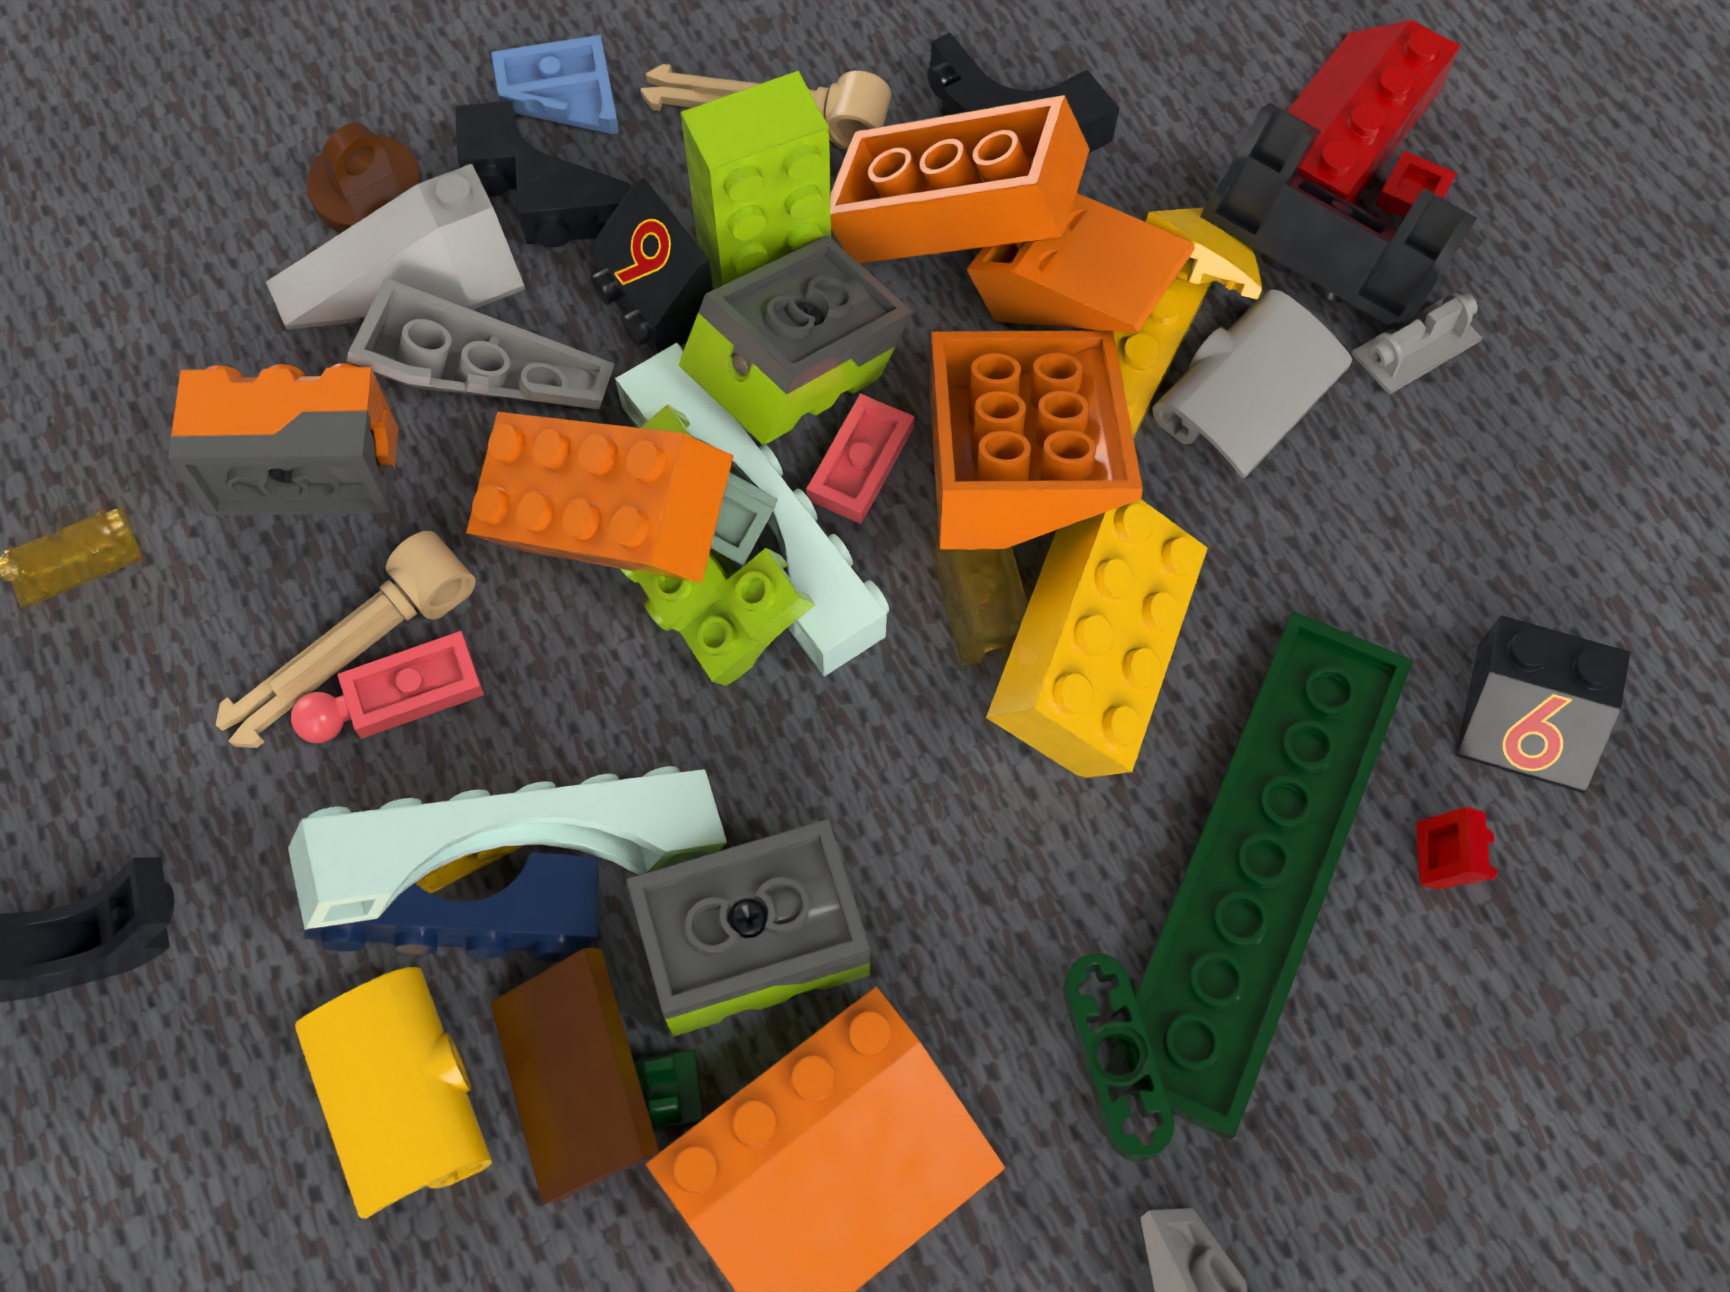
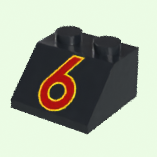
(650, 270)
(1542, 703)

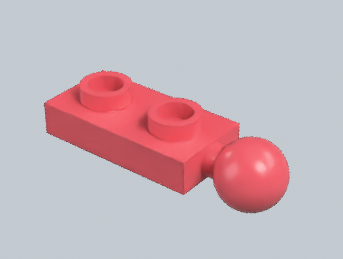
(392, 691)

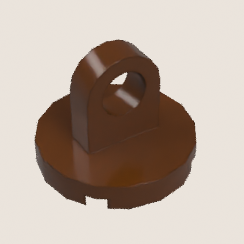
(358, 175)

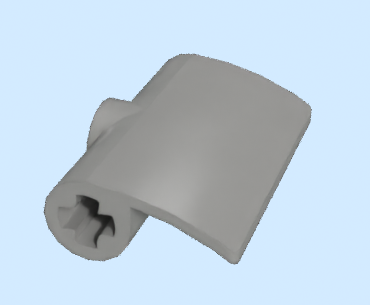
(1254, 381)

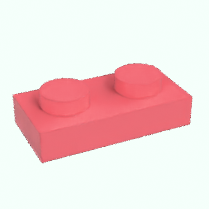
(860, 458)

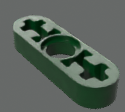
(1149, 1103)

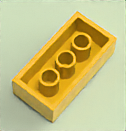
(1098, 639)

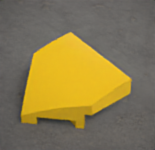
(1216, 252)

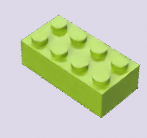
(758, 175)

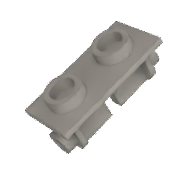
(1426, 343)

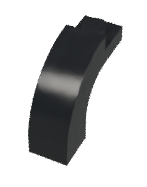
(967, 88)
(89, 937)

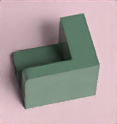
(741, 518)

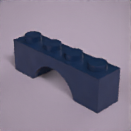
(543, 910)

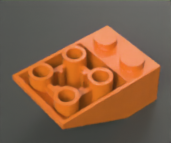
(1095, 277)

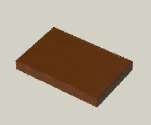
(573, 1076)

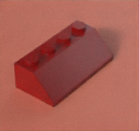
(1370, 101)

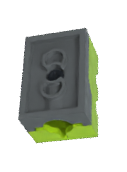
(793, 337)
(749, 926)

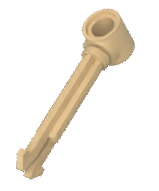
(850, 105)
(424, 577)

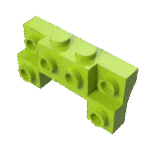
(732, 610)

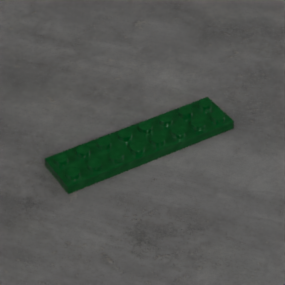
(1262, 870)

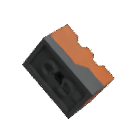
(284, 441)

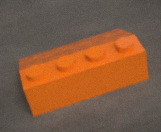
(1027, 434)
(828, 1159)

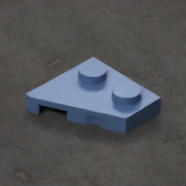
(559, 83)

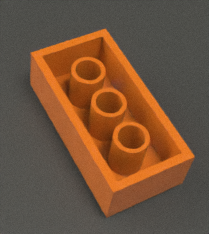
(959, 181)
(601, 494)

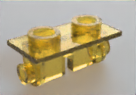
(70, 557)

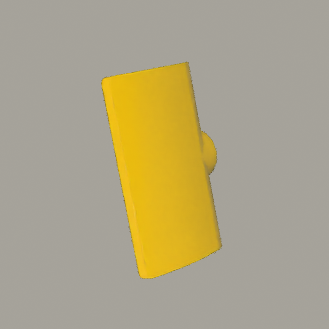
(392, 1090)

